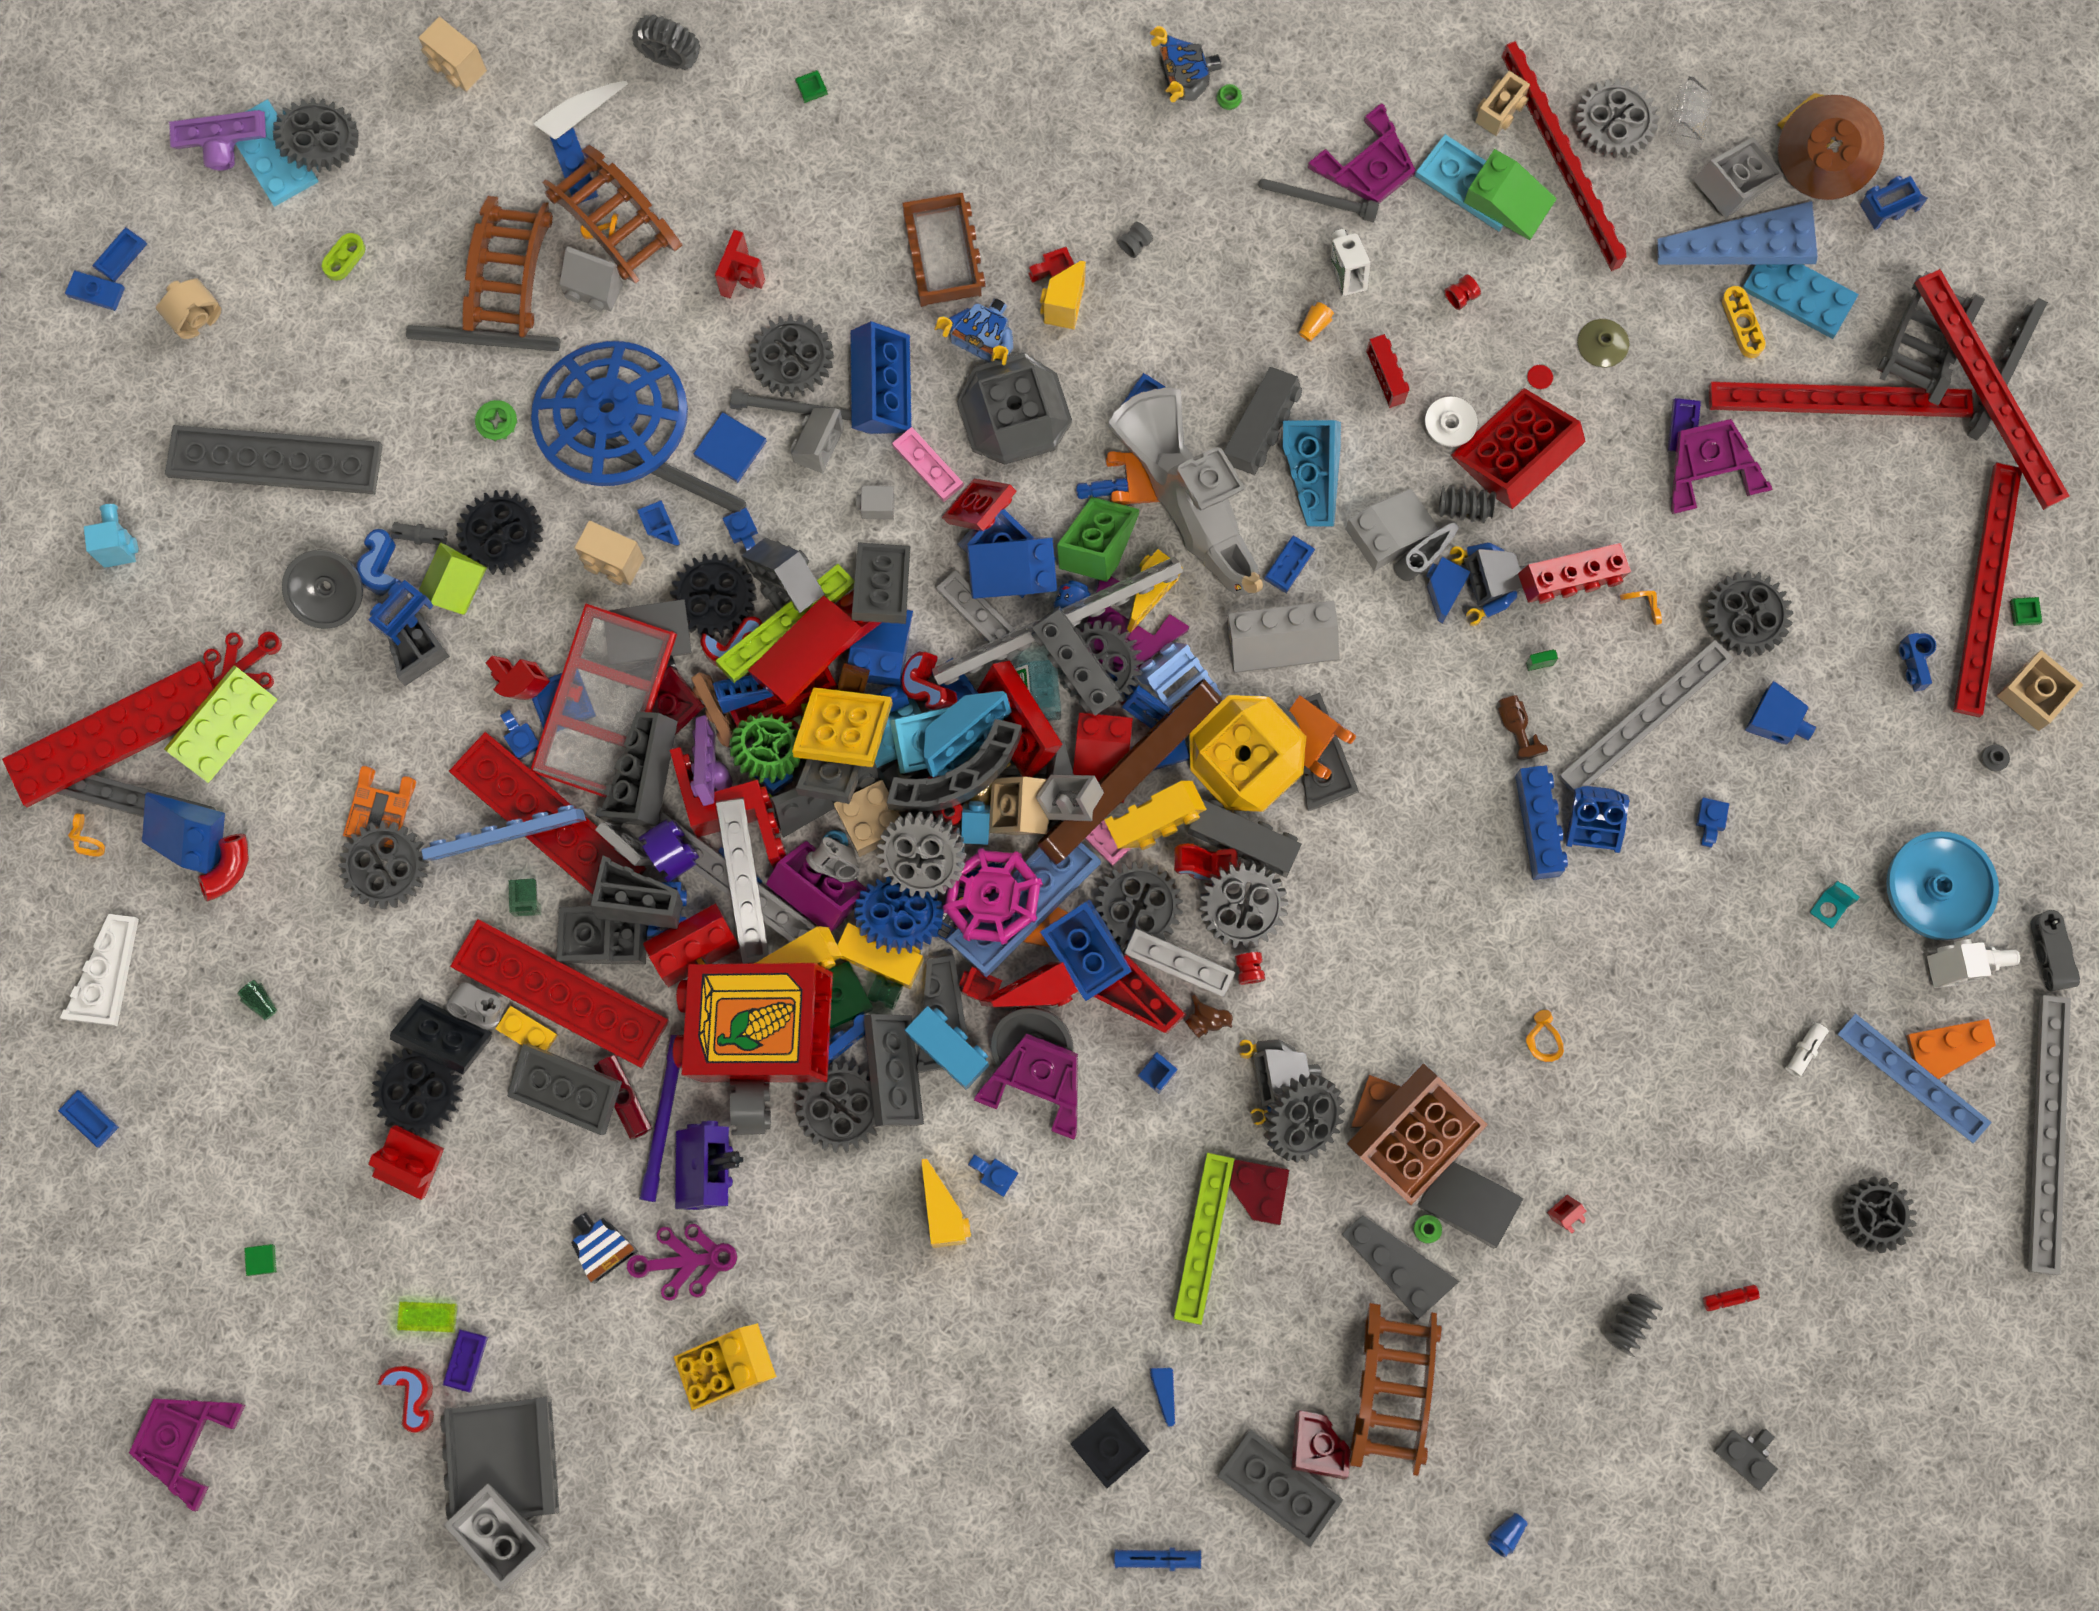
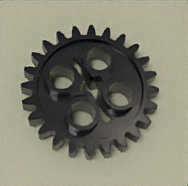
(486, 514)
(715, 572)
(434, 1107)

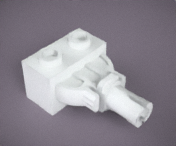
(1967, 962)

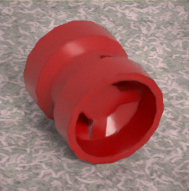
(1463, 291)
(1250, 968)

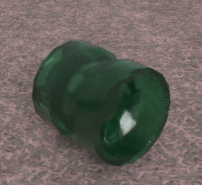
(885, 992)

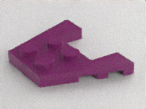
(1375, 170)
(1708, 453)
(1146, 642)
(1043, 1072)
(170, 1437)

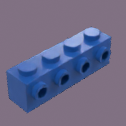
(1540, 822)

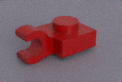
(1052, 264)

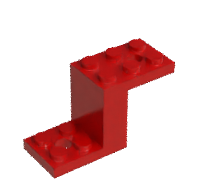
(705, 819)

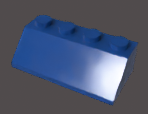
(880, 379)

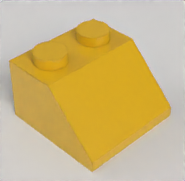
(1064, 296)

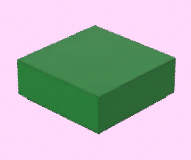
(811, 86)
(2026, 611)
(1542, 660)
(260, 1260)

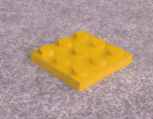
(842, 727)

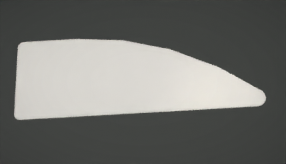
(575, 109)

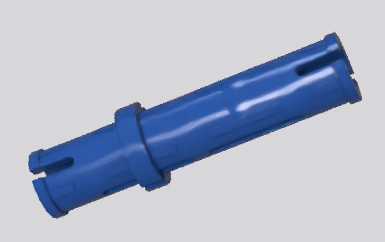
(1123, 1560)

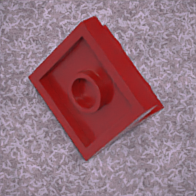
(738, 266)
(406, 1162)

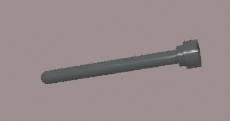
(1366, 210)
(741, 400)

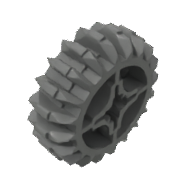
(666, 42)
(1890, 1197)

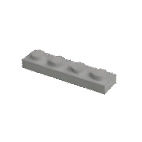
(975, 611)
(1179, 962)

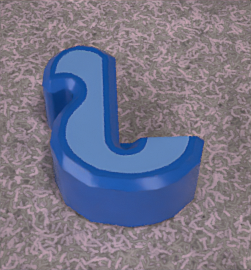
(373, 562)

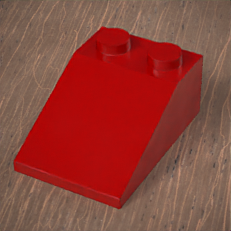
(1100, 743)
(1043, 986)

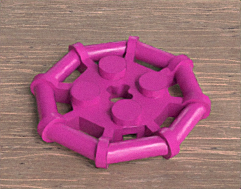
(1003, 906)

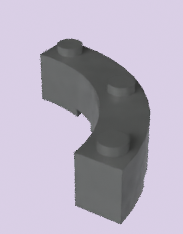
(962, 782)

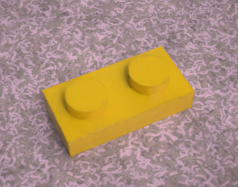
(525, 1030)

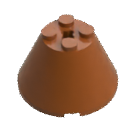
(1815, 168)

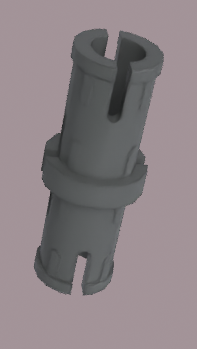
(418, 534)

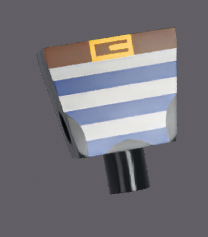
(600, 1247)

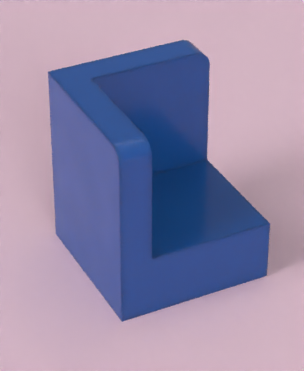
(1157, 1073)

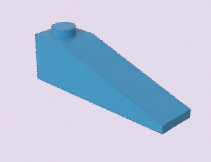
(1314, 462)

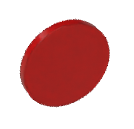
(1540, 377)

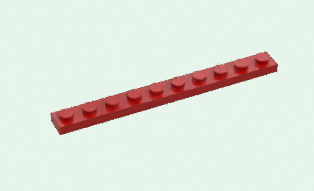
(1567, 162)
(1991, 389)
(1837, 399)
(1987, 590)

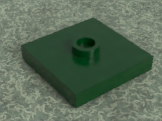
(847, 996)

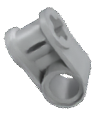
(834, 860)
(473, 1004)

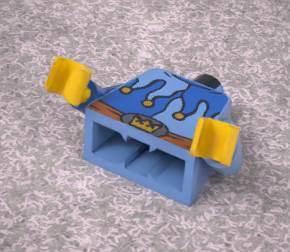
(980, 331)

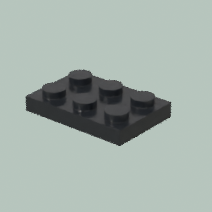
(440, 1036)

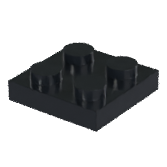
(1110, 1447)

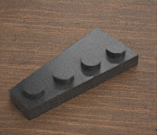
(1340, 782)
(797, 810)
(944, 993)
(1407, 1273)

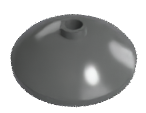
(308, 597)
(1029, 1021)

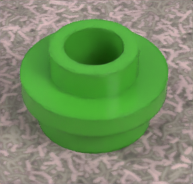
(1233, 91)
(1421, 1235)

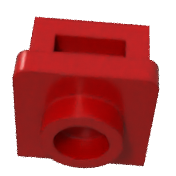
(977, 985)

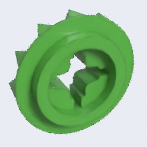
(488, 412)

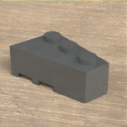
(784, 569)
(417, 651)
(633, 898)

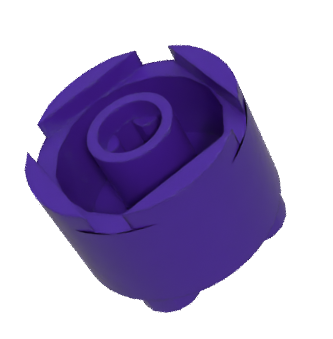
(669, 850)

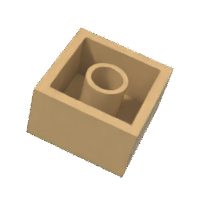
(452, 54)
(609, 553)
(2040, 690)
(1015, 807)
(866, 817)

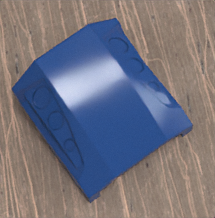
(1598, 818)

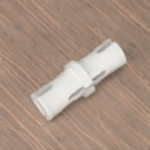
(1806, 1049)

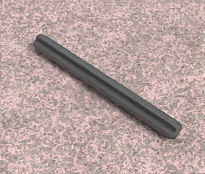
(482, 338)
(685, 481)

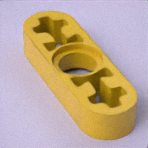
(1747, 312)

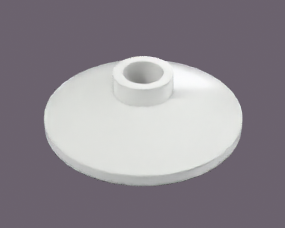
(1455, 411)

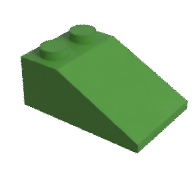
(1510, 195)
(1097, 539)

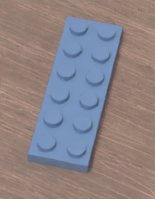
(1058, 884)

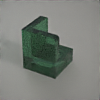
(523, 898)

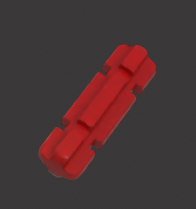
(1731, 1297)

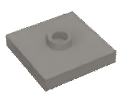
(624, 843)

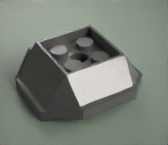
(1008, 433)

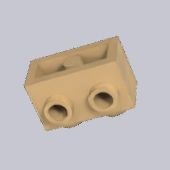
(1505, 98)

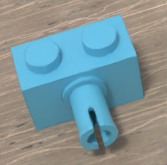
(109, 541)

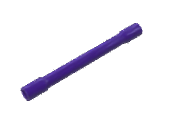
(652, 1175)

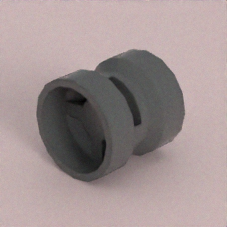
(1135, 239)

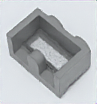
(1070, 797)

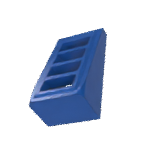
(729, 700)
(1164, 1388)

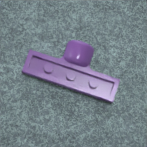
(218, 135)
(706, 770)

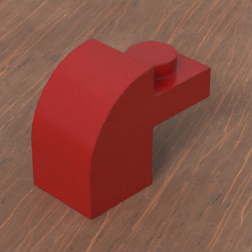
(519, 681)

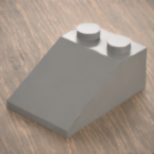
(1738, 176)
(1390, 528)
(497, 1537)

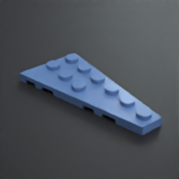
(1764, 238)

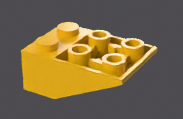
(724, 1366)

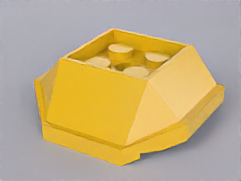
(1275, 749)

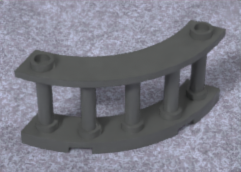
(1933, 380)

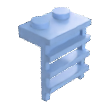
(1168, 668)

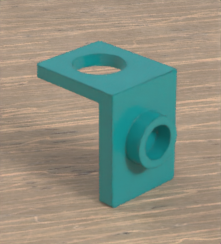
(1840, 896)

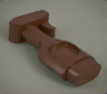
(1516, 720)

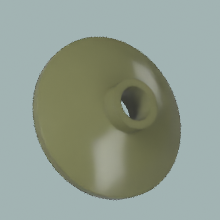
(1601, 353)

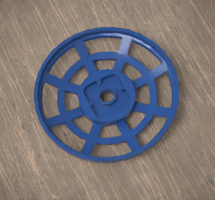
(613, 423)

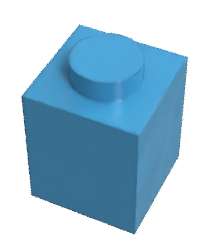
(976, 823)

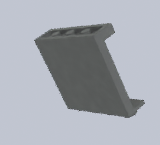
(503, 1447)

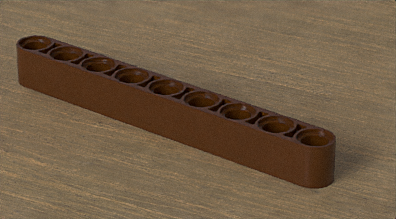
(1134, 768)

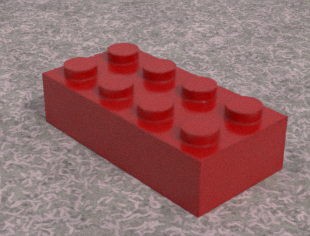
(1387, 370)

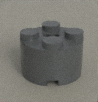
(748, 1107)

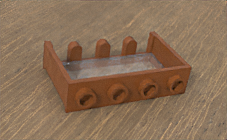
(943, 249)

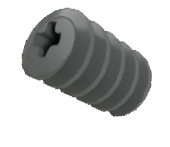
(1467, 503)
(1632, 1323)

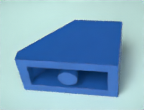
(1445, 585)

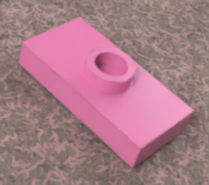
(1105, 845)

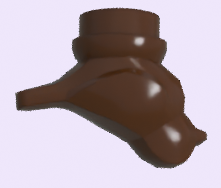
(1207, 1018)

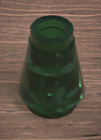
(257, 999)

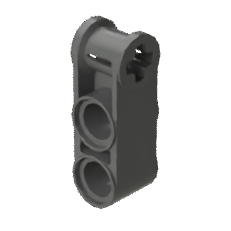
(2054, 951)

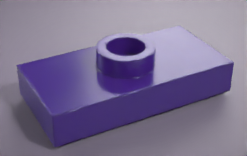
(1683, 416)
(465, 1361)

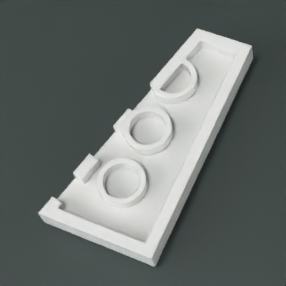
(105, 975)

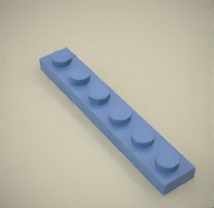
(491, 835)
(1914, 1078)

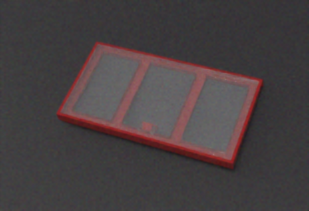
(604, 683)

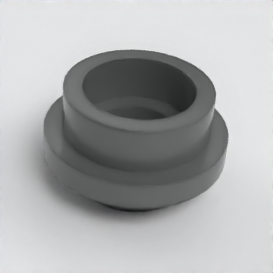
(1990, 763)

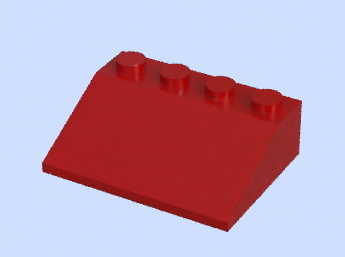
(1520, 447)

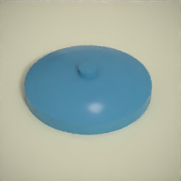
(1942, 886)

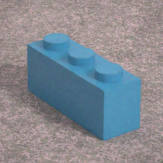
(947, 1046)

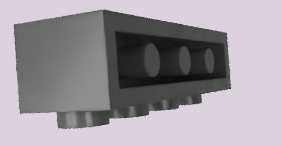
(1263, 420)
(1076, 660)
(1250, 839)

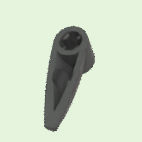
(1425, 553)

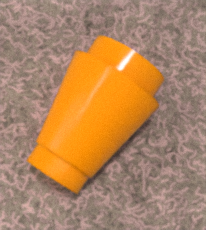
(1315, 321)

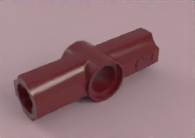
(631, 1112)

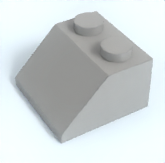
(590, 280)
(818, 438)

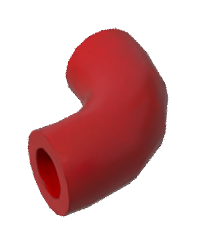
(229, 870)

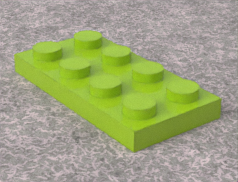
(220, 724)

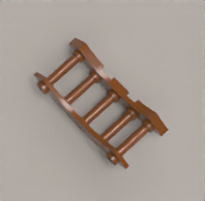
(626, 192)
(480, 255)
(1372, 1385)

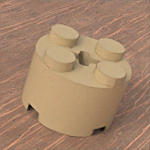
(188, 307)

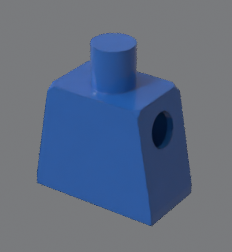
(1780, 716)

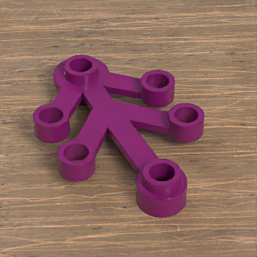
(687, 1261)

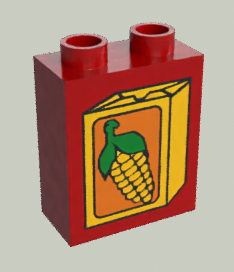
(755, 1022)

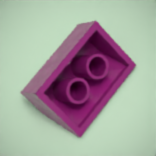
(814, 893)

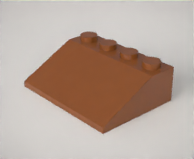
(1417, 1134)

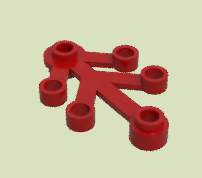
(245, 662)

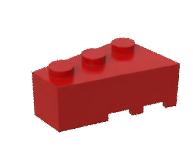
(1142, 999)

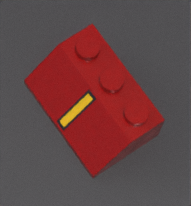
(697, 940)

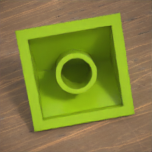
(452, 580)

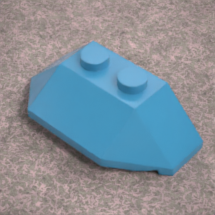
(962, 730)

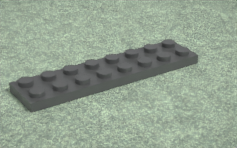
(273, 459)

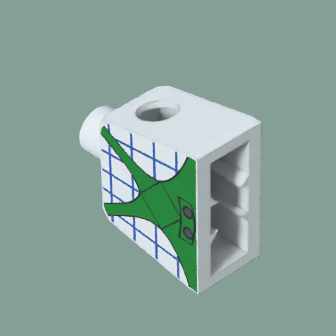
(1349, 255)

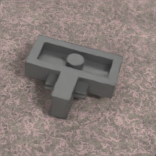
(1748, 1456)

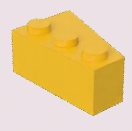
(1157, 816)

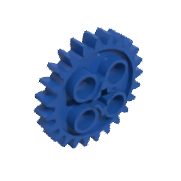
(897, 913)

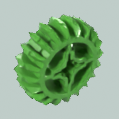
(760, 760)

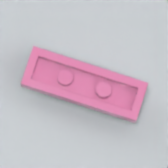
(927, 464)

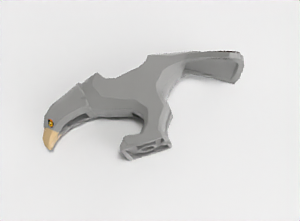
(1189, 486)

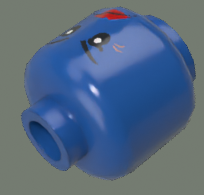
(1070, 593)

